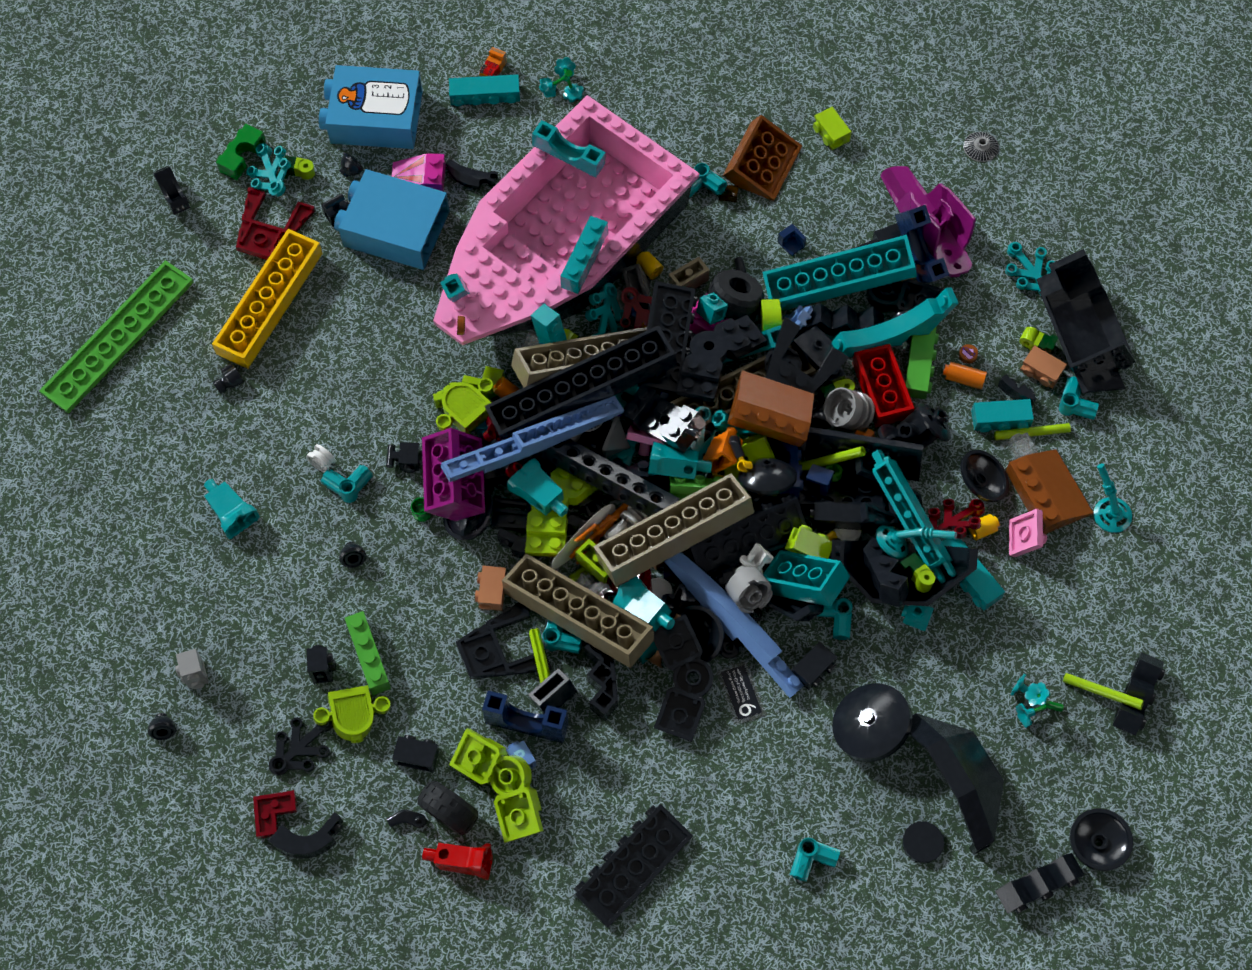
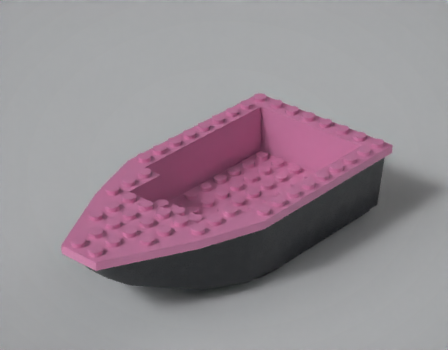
(538, 212)

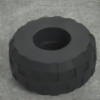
(739, 292)
(447, 807)

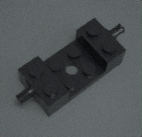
(648, 411)

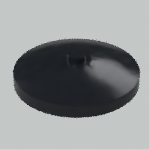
(872, 722)

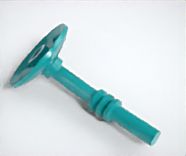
(1114, 509)
(896, 538)

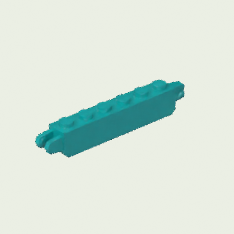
(911, 514)

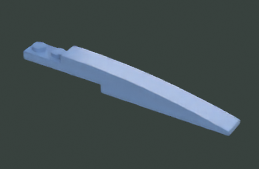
(532, 439)
(735, 622)

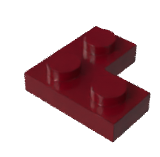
(268, 807)

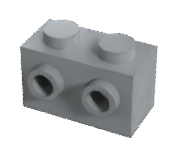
(191, 669)

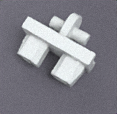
(757, 558)

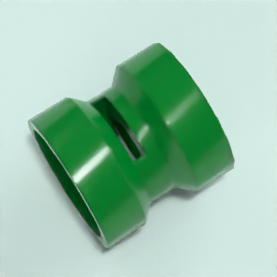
(417, 508)

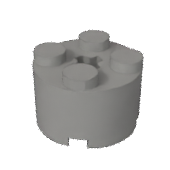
(749, 589)

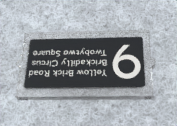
(741, 693)

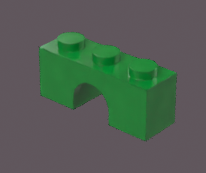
(230, 161)

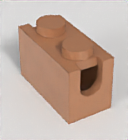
(1043, 367)
(491, 590)

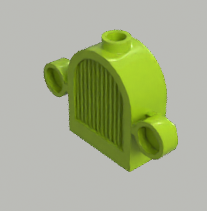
(464, 405)
(351, 712)

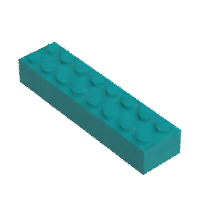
(841, 273)

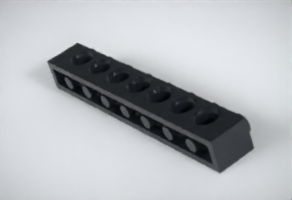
(608, 477)

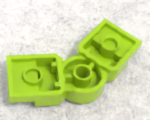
(548, 533)
(489, 763)

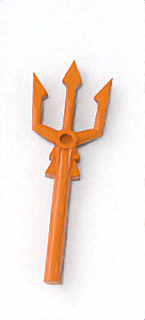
(599, 529)

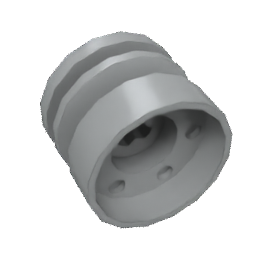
(848, 409)

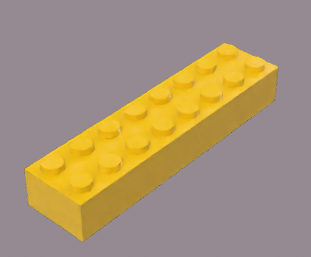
(267, 298)

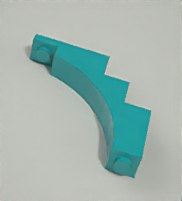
(917, 321)

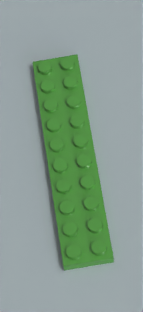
(116, 337)

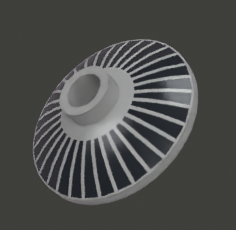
(978, 151)

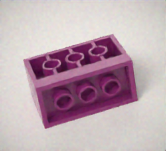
(456, 498)

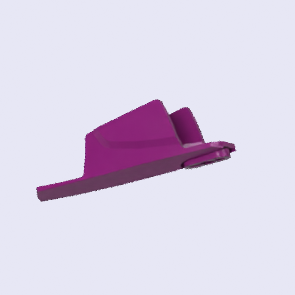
(950, 219)

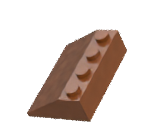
(762, 159)
(772, 409)
(1048, 486)

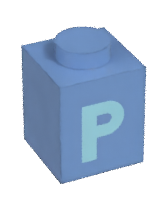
(521, 749)

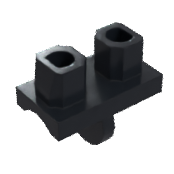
(679, 600)

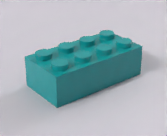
(806, 577)

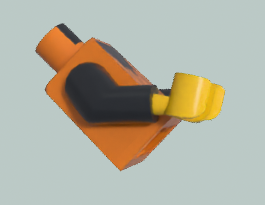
(725, 452)

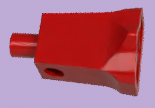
(461, 859)

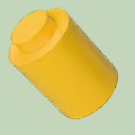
(649, 264)
(989, 525)

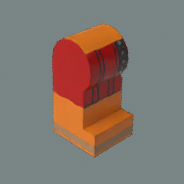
(494, 63)

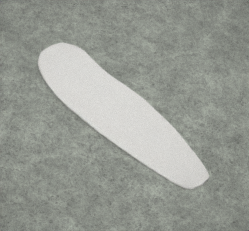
(563, 556)

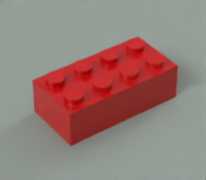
(883, 383)

